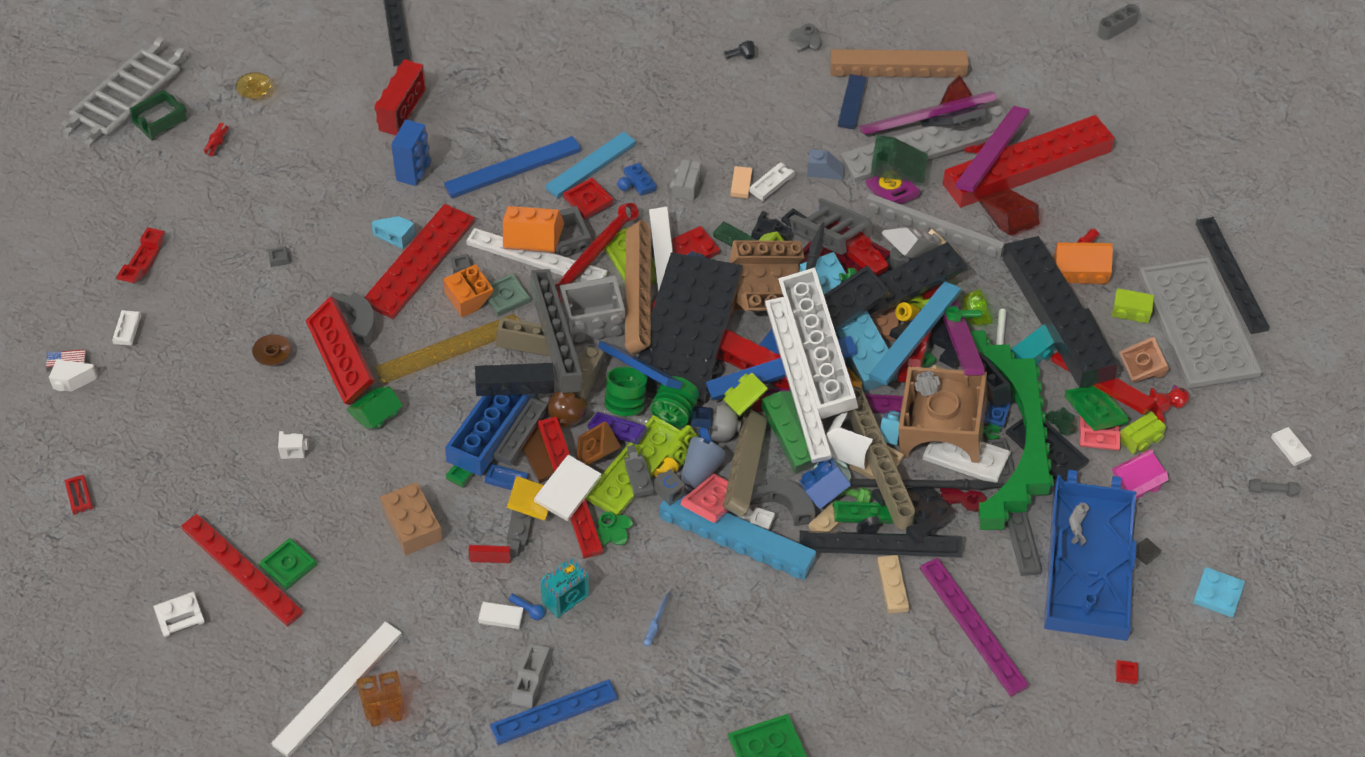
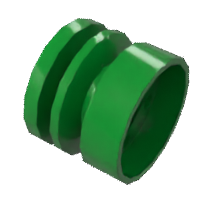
(625, 391)
(674, 404)

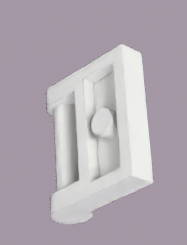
(176, 610)

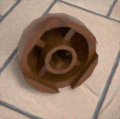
(567, 408)

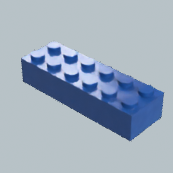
(483, 431)

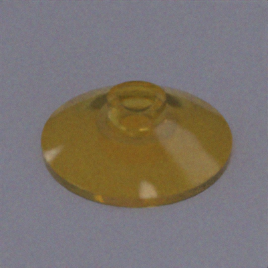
(253, 85)

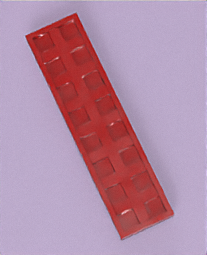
(419, 260)

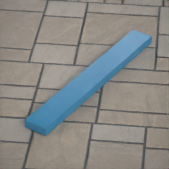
(914, 333)

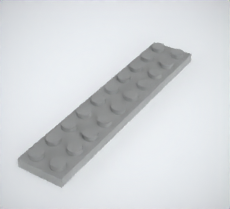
(933, 140)

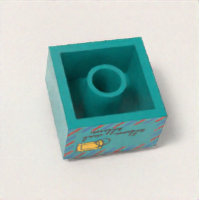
(564, 587)

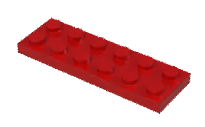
(339, 350)

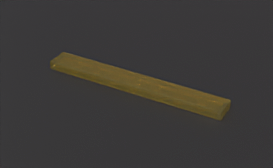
(439, 351)

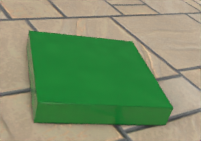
(288, 563)

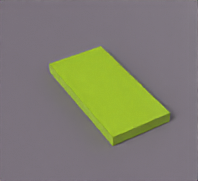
(617, 253)

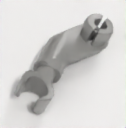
(1075, 522)

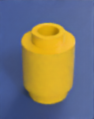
(906, 311)

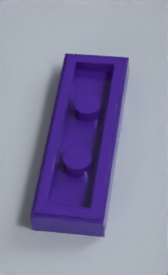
(621, 428)

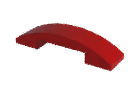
(144, 256)

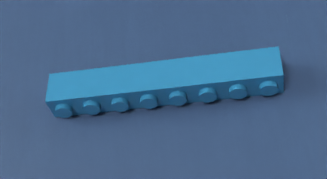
(744, 539)

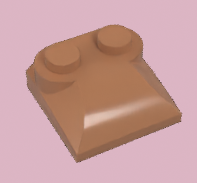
(1144, 360)

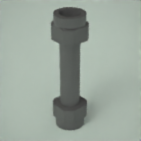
(1290, 488)

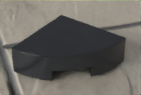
(868, 525)

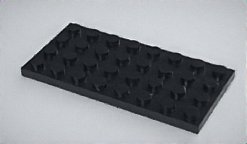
(691, 318)

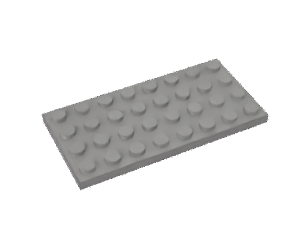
(1199, 323)

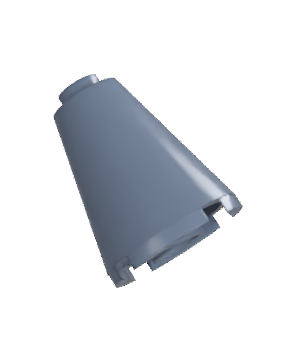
(700, 462)

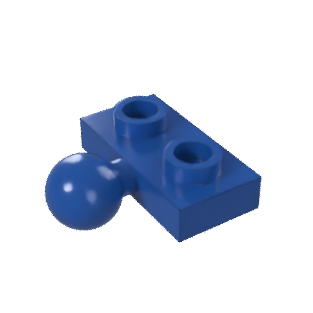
(638, 178)

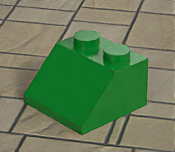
(375, 407)

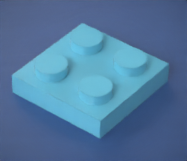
(1218, 592)

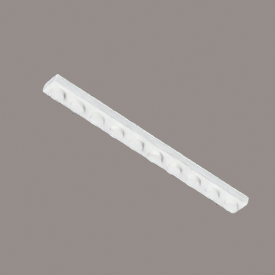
(798, 380)

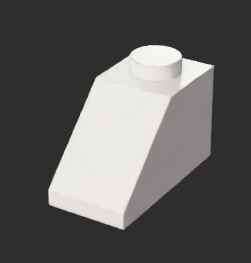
(71, 375)

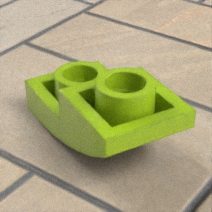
(680, 445)

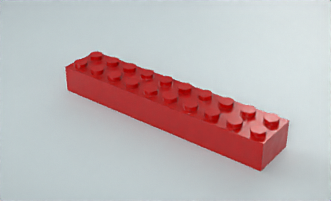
(1035, 159)

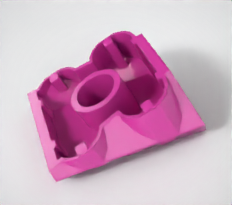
(1141, 473)

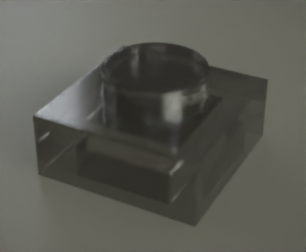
(1147, 551)

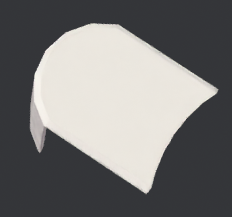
(847, 445)

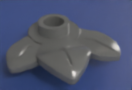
(804, 39)

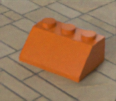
(532, 228)
(1084, 262)

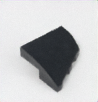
(765, 226)

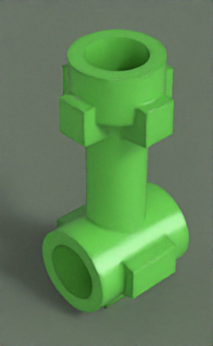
(862, 495)

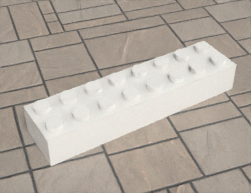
(818, 343)

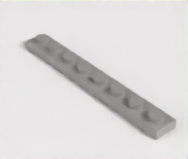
(925, 222)

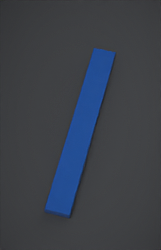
(512, 167)
(766, 372)

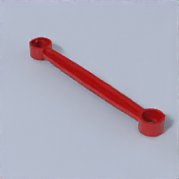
(598, 245)

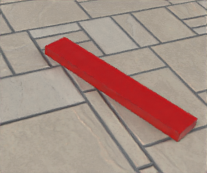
(1118, 390)

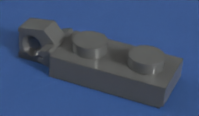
(638, 473)
(518, 531)

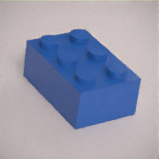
(411, 152)

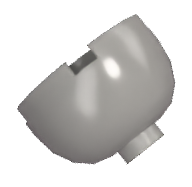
(723, 423)

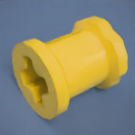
(668, 463)

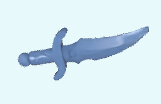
(653, 629)

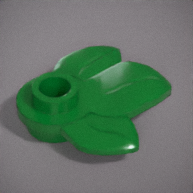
(615, 530)

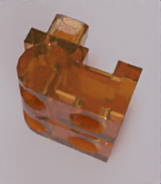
(384, 703)

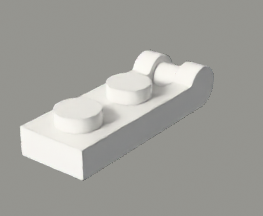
(771, 181)

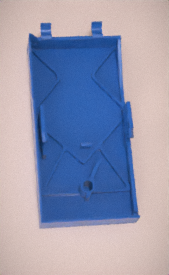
(1091, 582)

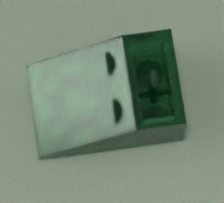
(898, 160)

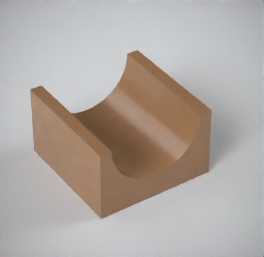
(949, 416)

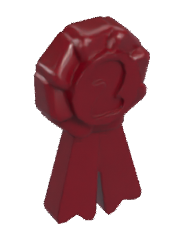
(969, 499)

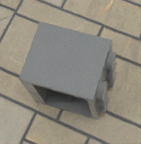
(593, 309)

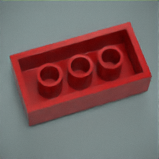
(400, 97)

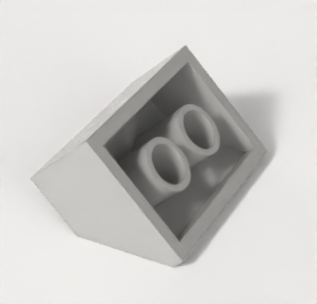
(912, 241)

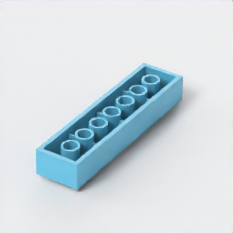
(862, 329)

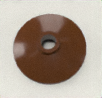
(270, 344)

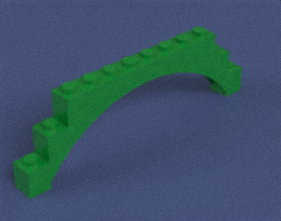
(1033, 469)

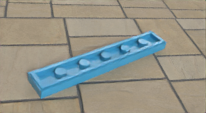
(590, 165)

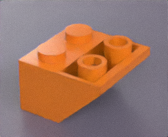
(467, 290)

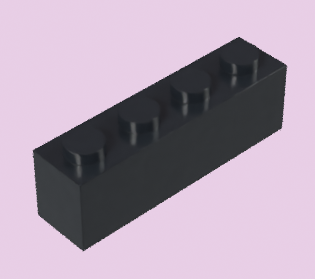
(514, 379)

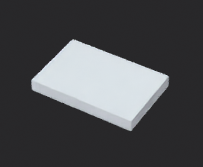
(567, 487)

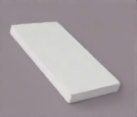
(991, 464)

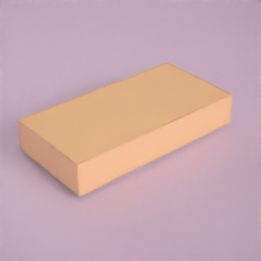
(741, 182)

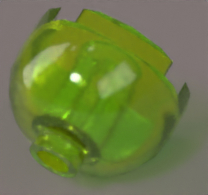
(975, 301)

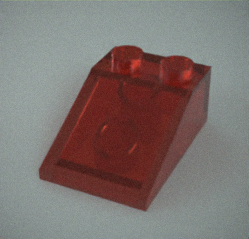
(1011, 211)

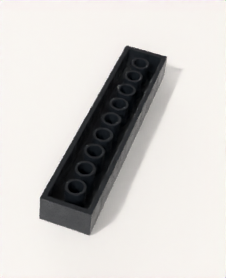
(1060, 311)

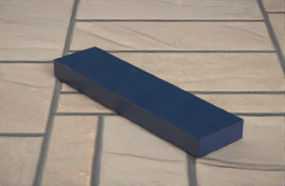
(852, 101)

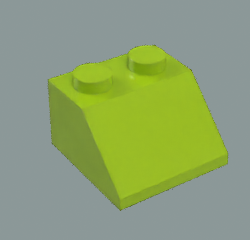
(745, 393)

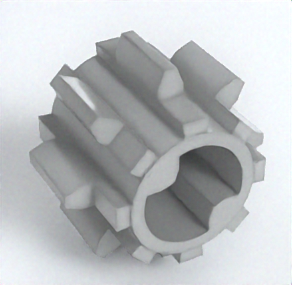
(927, 383)

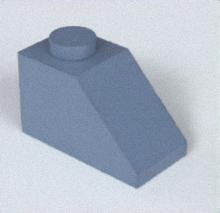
(824, 165)

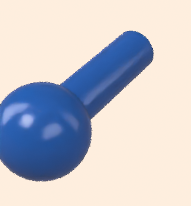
(535, 611)

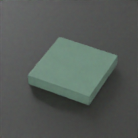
(507, 295)

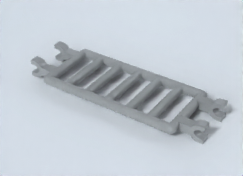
(98, 129)

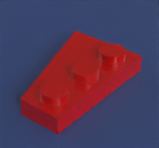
(863, 253)

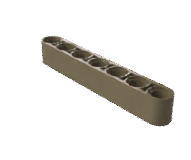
(745, 463)

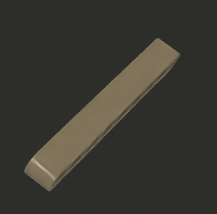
(882, 464)

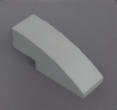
(530, 675)

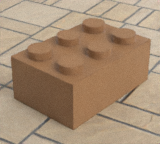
(411, 518)

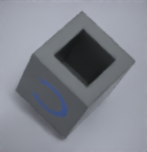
(669, 487)

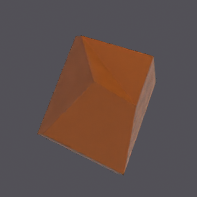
(596, 444)

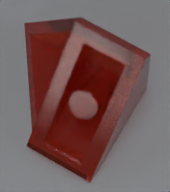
(956, 90)

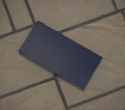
(701, 417)

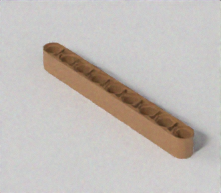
(638, 288)

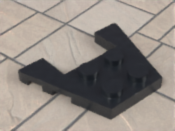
(957, 118)
(938, 337)
(930, 511)

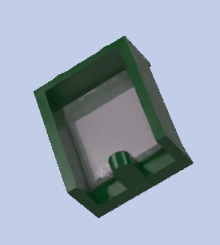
(157, 114)

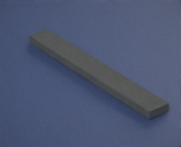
(1019, 526)

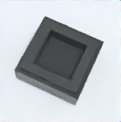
(278, 256)
(460, 262)

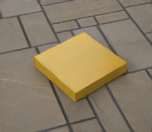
(523, 497)

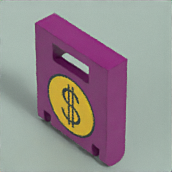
(888, 187)

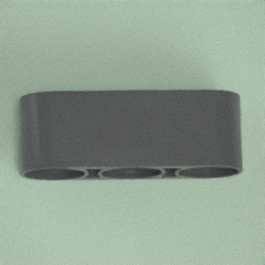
(1118, 21)

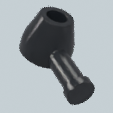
(746, 49)

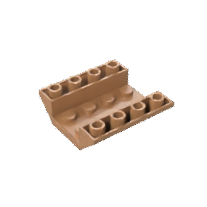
(762, 267)

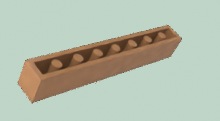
(898, 63)

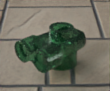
(1062, 420)

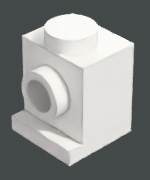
(292, 445)

